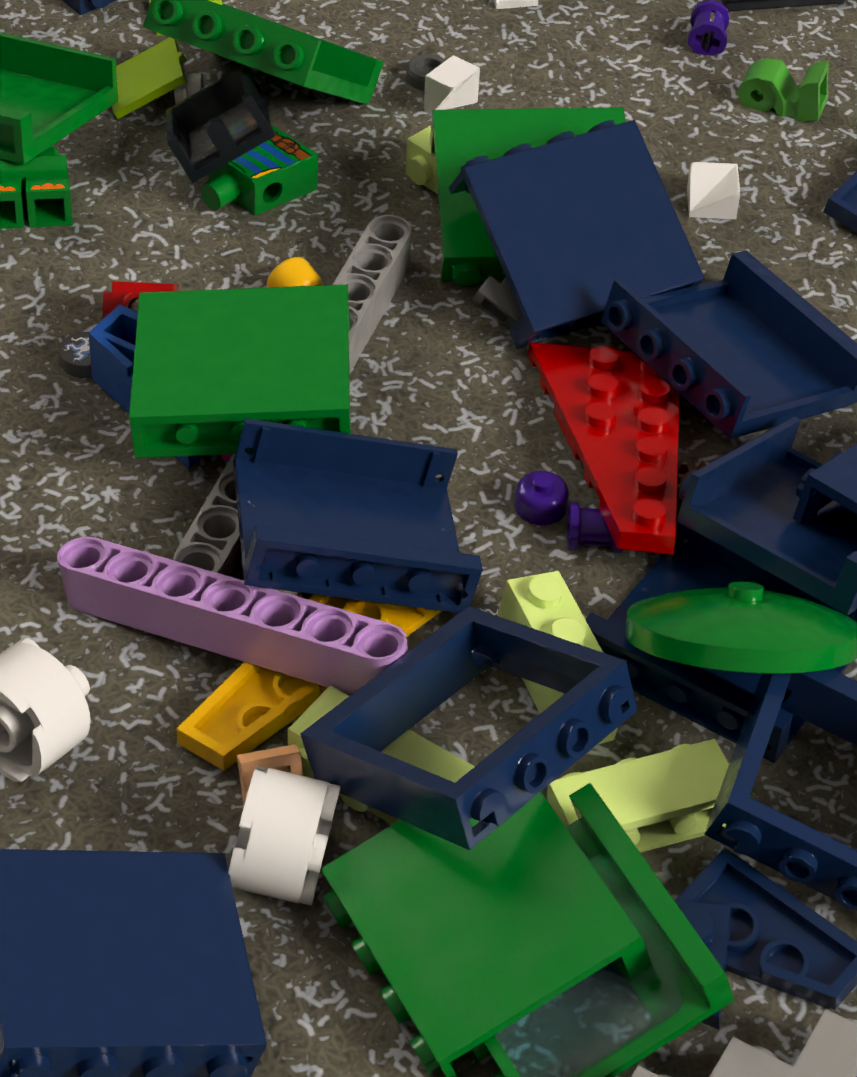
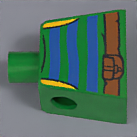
(264, 176)

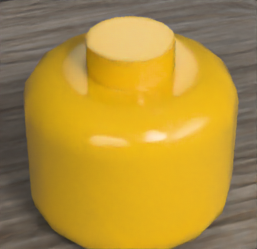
(294, 272)

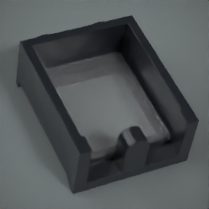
(218, 124)

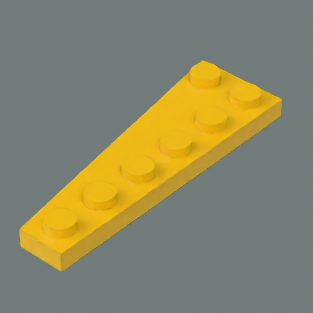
(261, 701)

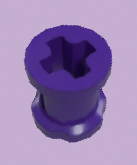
(703, 26)
(587, 528)

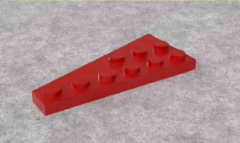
(624, 432)

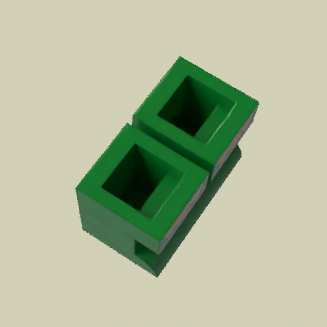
(42, 184)

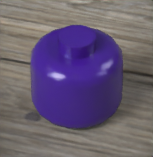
(541, 498)

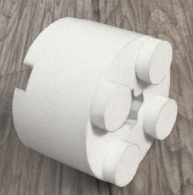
(39, 710)
(283, 835)

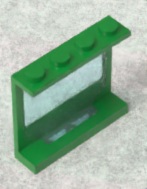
(608, 1017)

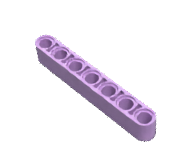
(227, 616)

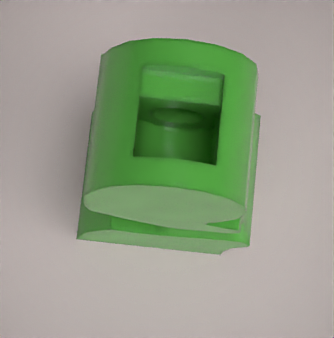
(772, 86)

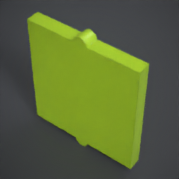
(149, 76)

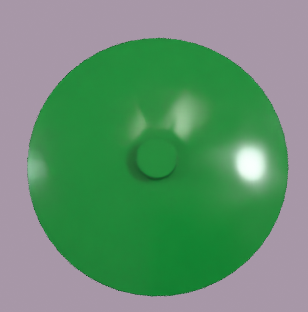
(742, 630)

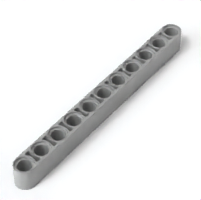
(372, 279)

